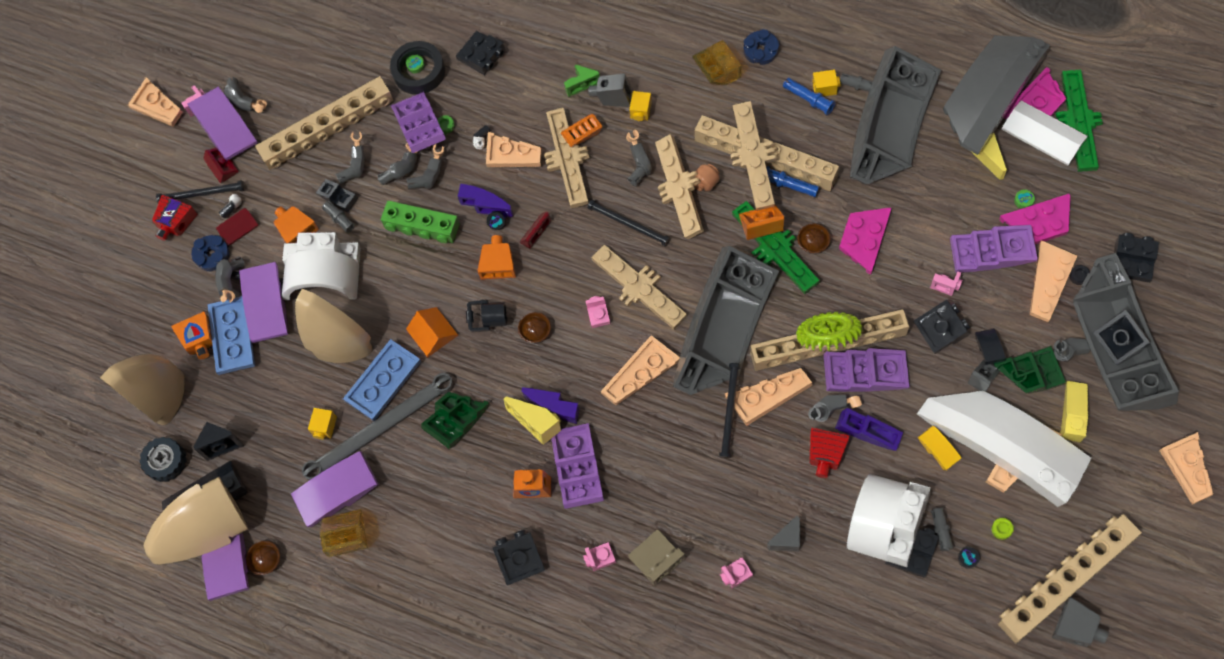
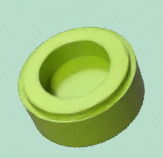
(1002, 528)

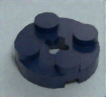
(764, 38)
(205, 244)

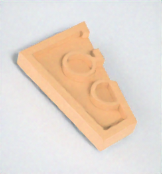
(155, 104)
(509, 153)
(1188, 467)

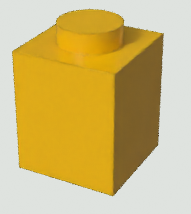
(826, 82)
(640, 106)
(322, 423)

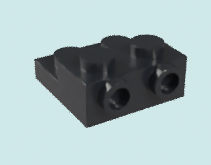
(481, 52)
(1137, 256)
(942, 326)
(921, 554)
(518, 557)

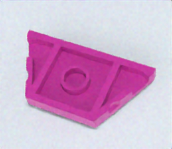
(1041, 94)
(1046, 218)
(864, 236)

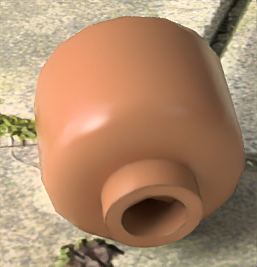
(708, 177)

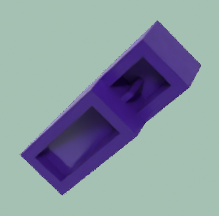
(483, 200)
(553, 402)
(868, 429)

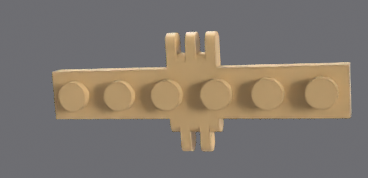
(753, 155)
(566, 159)
(679, 187)
(639, 287)

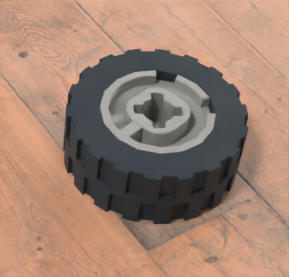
(163, 459)

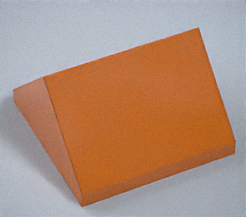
(762, 222)
(430, 330)

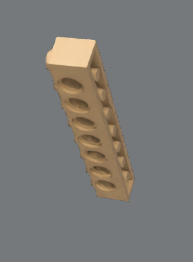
(315, 123)
(792, 162)
(789, 350)
(1125, 532)

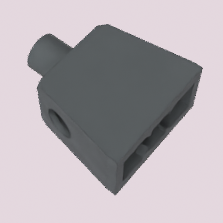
(612, 90)
(1078, 625)

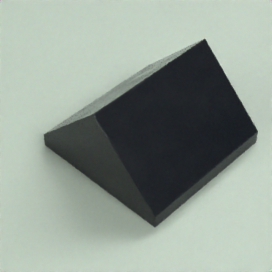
(1122, 337)
(216, 442)

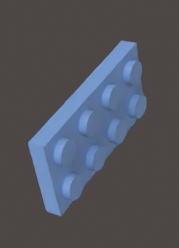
(230, 336)
(382, 380)

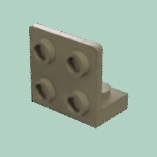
(656, 557)

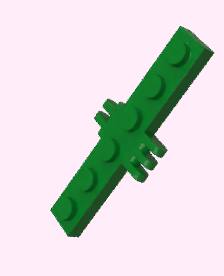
(1080, 118)
(777, 248)

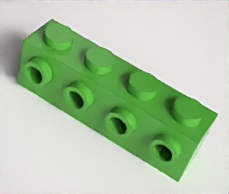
(420, 222)

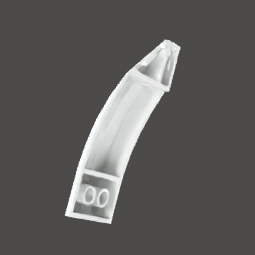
(1010, 441)

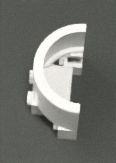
(321, 262)
(887, 509)

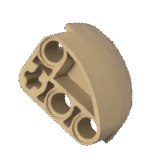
(329, 331)
(149, 385)
(195, 524)

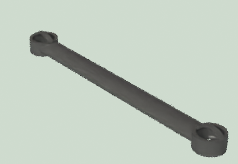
(378, 426)

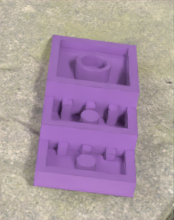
(418, 122)
(222, 123)
(993, 248)
(263, 302)
(866, 370)
(577, 466)
(334, 489)
(226, 569)

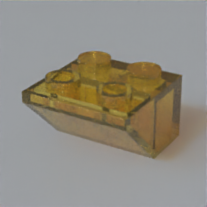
(718, 64)
(343, 533)

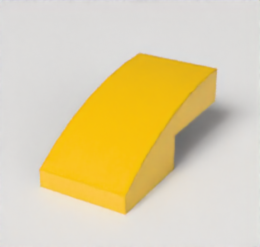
(939, 447)

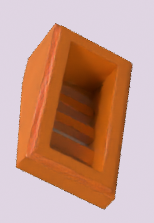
(590, 123)

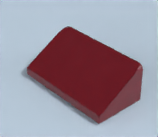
(219, 166)
(236, 226)
(536, 230)

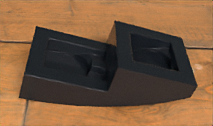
(337, 195)
(990, 346)

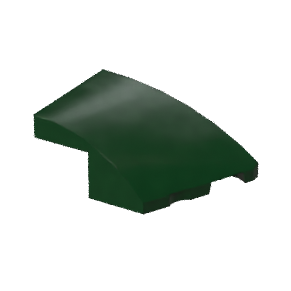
(1033, 371)
(453, 418)

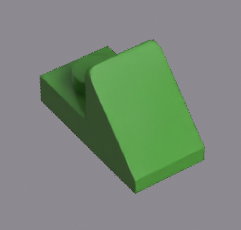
(584, 79)

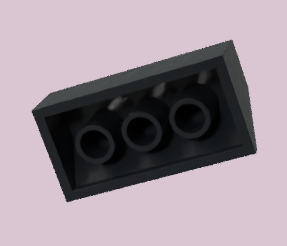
(227, 474)

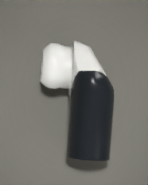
(479, 137)
(235, 201)

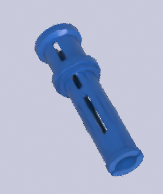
(816, 99)
(782, 179)

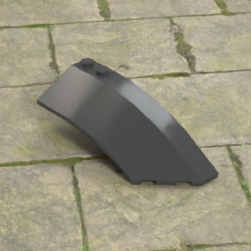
(992, 87)
(892, 116)
(723, 320)
(1141, 380)

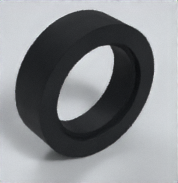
(426, 84)

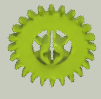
(840, 328)

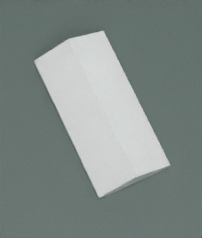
(1044, 132)

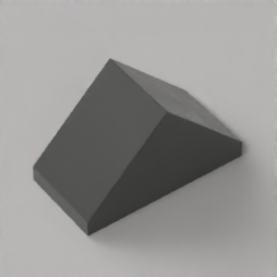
(983, 376)
(788, 538)

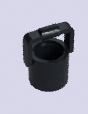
(491, 313)

